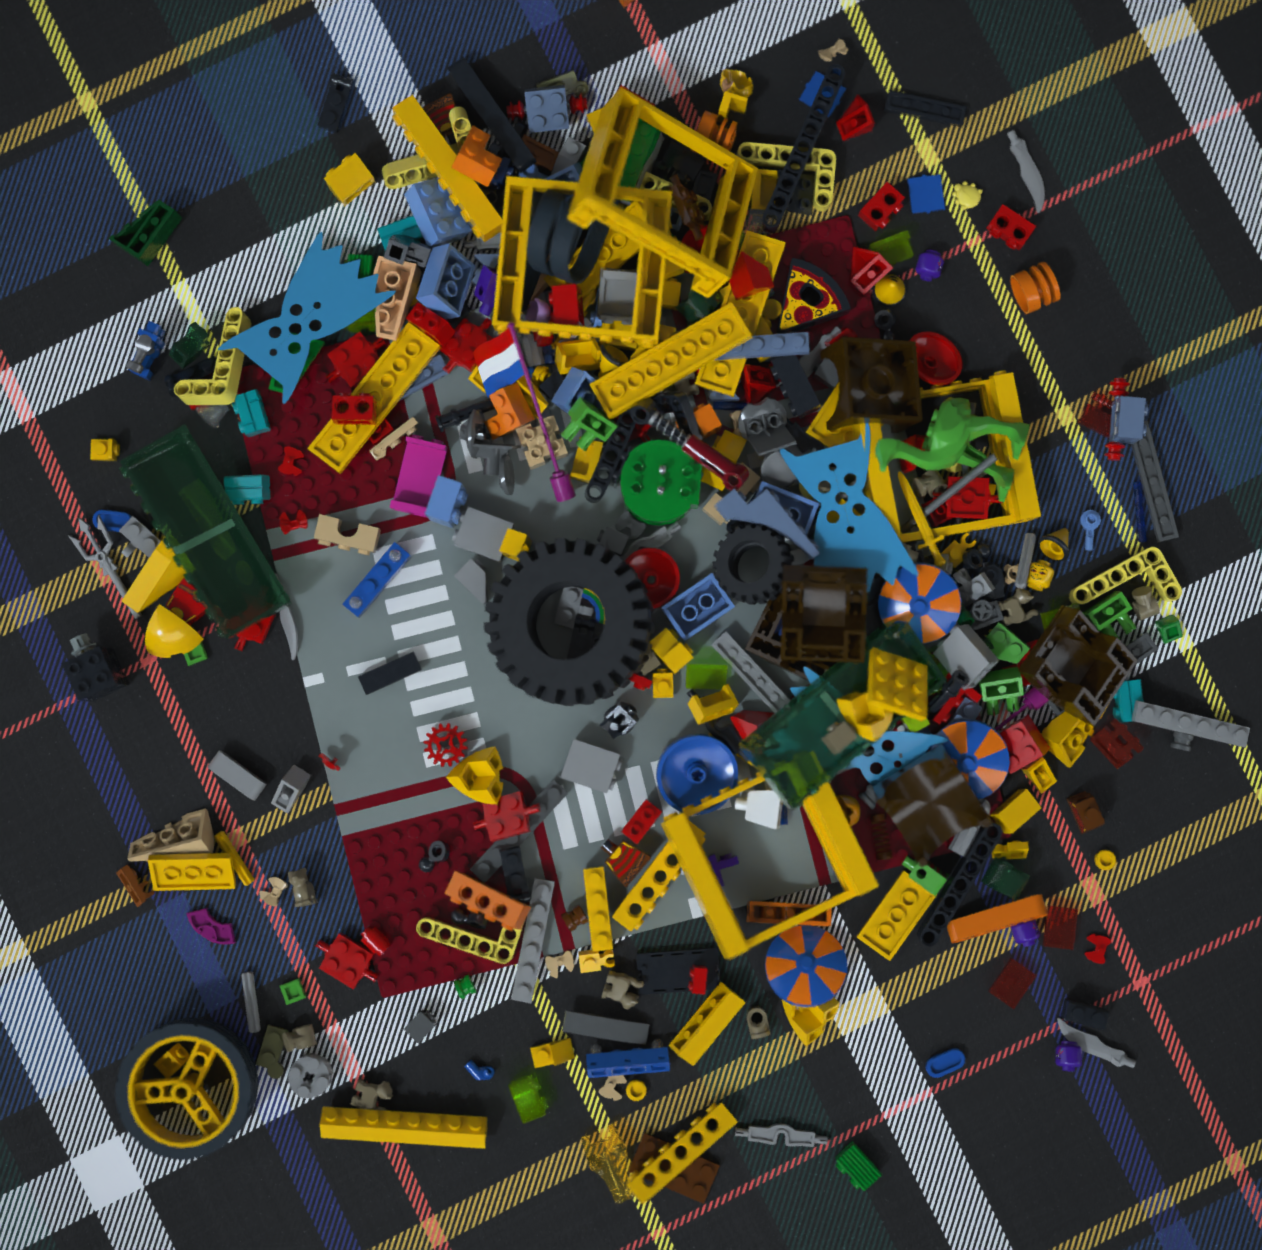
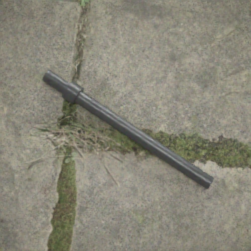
(950, 492)

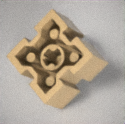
(537, 445)

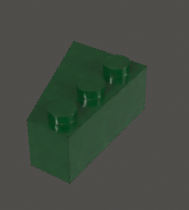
(148, 232)

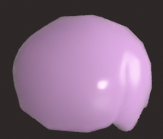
(538, 312)

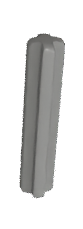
(1025, 560)
(251, 1002)

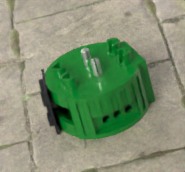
(658, 482)

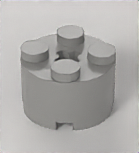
(305, 1086)

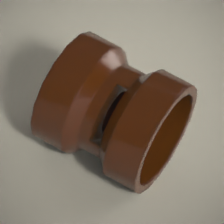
(575, 918)

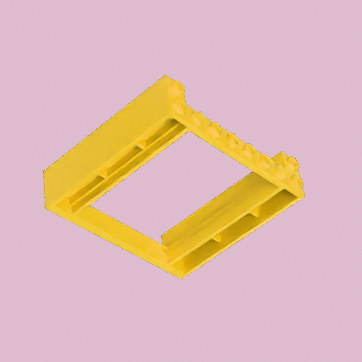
(604, 170)
(514, 257)
(998, 401)
(832, 833)

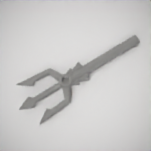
(102, 557)

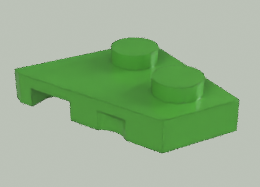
(1007, 644)

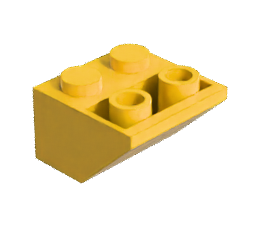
(349, 179)

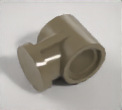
(928, 483)
(1145, 603)
(760, 1028)
(300, 1038)

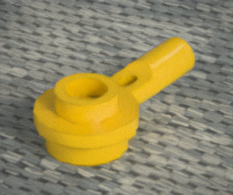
(539, 375)

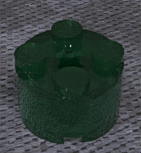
(698, 306)
(1005, 879)

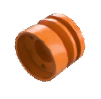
(717, 133)
(1035, 288)

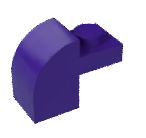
(726, 861)

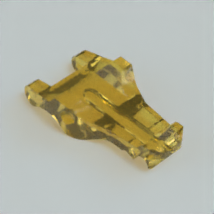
(609, 1161)

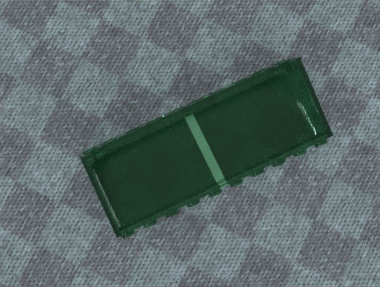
(204, 533)
(789, 744)

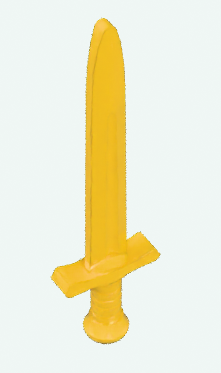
(921, 522)

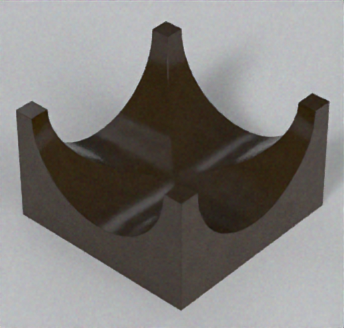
(875, 383)
(930, 802)

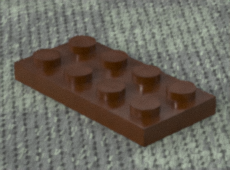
(691, 1182)

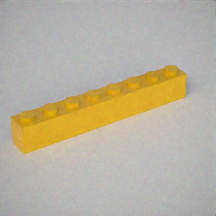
(440, 158)
(403, 1127)

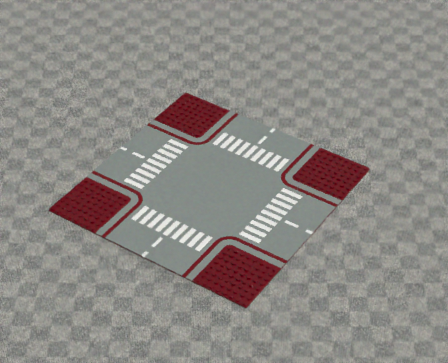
(393, 796)

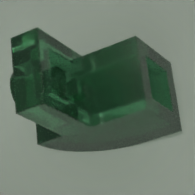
(190, 346)

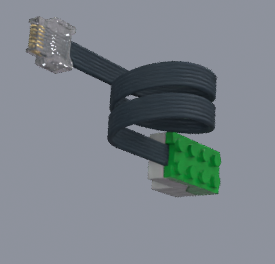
(555, 232)

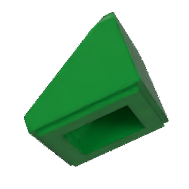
(1169, 628)

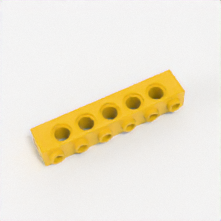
(634, 921)
(724, 1122)

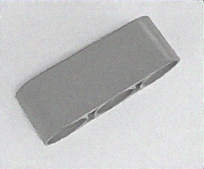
(237, 775)

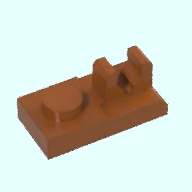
(543, 154)
(129, 879)

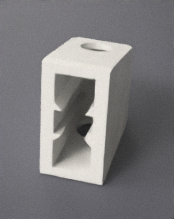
(761, 808)

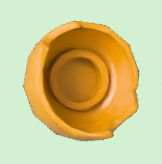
(850, 808)

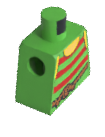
(932, 880)

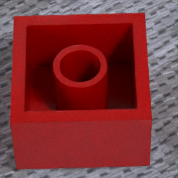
(566, 305)
(1023, 743)

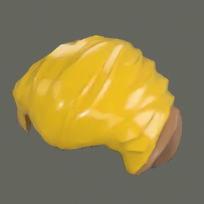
(736, 83)

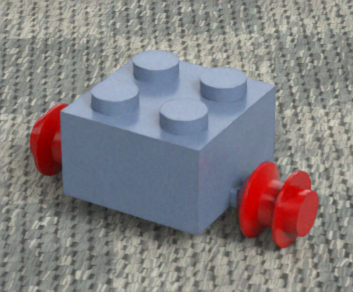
(546, 108)
(1126, 419)

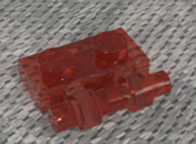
(1094, 417)
(1112, 747)

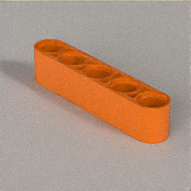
(996, 918)

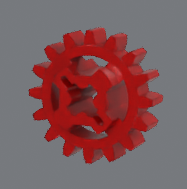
(433, 738)

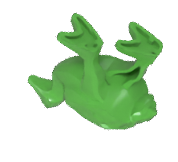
(950, 443)

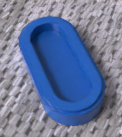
(112, 519)
(945, 1062)

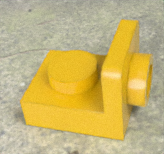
(104, 449)
(662, 684)
(172, 1060)

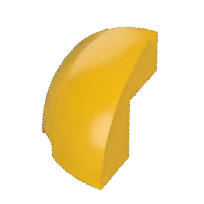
(169, 634)
(865, 718)
(479, 776)
(809, 1021)

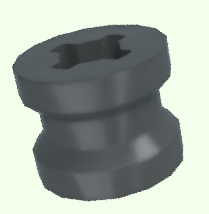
(984, 608)
(1182, 741)
(868, 796)

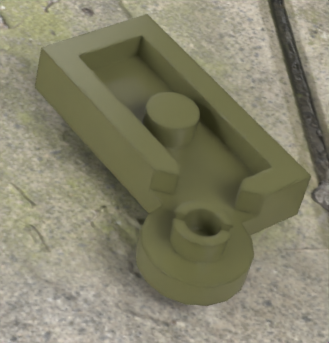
(569, 81)
(271, 1051)

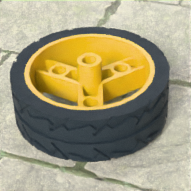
(134, 1093)

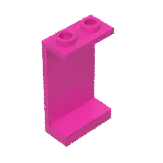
(418, 475)

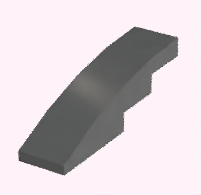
(605, 1027)

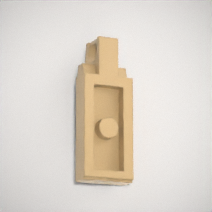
(393, 439)

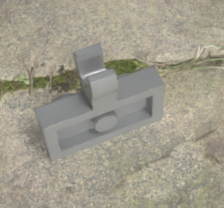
(140, 538)
(972, 588)
(570, 607)

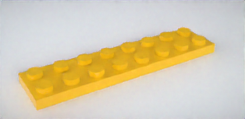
(671, 360)
(725, 375)
(387, 383)

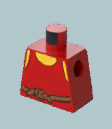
(185, 604)

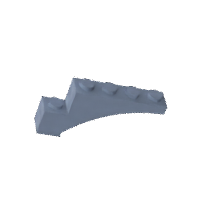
(767, 512)

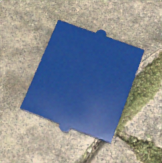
(811, 91)
(926, 194)

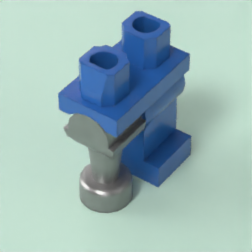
(148, 349)

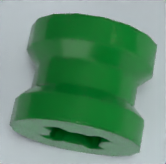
(465, 986)

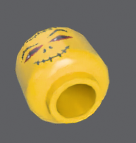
(1040, 575)

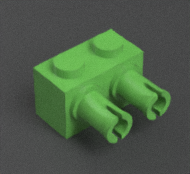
(591, 419)
(1108, 610)
(1001, 685)

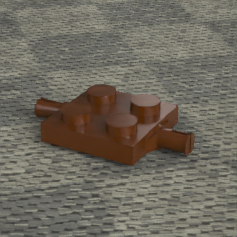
(687, 207)

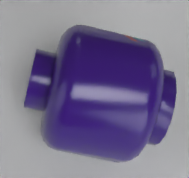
(929, 265)
(1025, 933)
(1068, 1056)

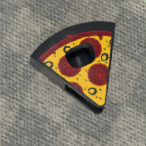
(810, 298)

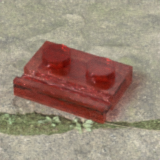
(1060, 927)
(1012, 983)

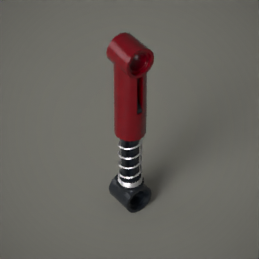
(692, 445)

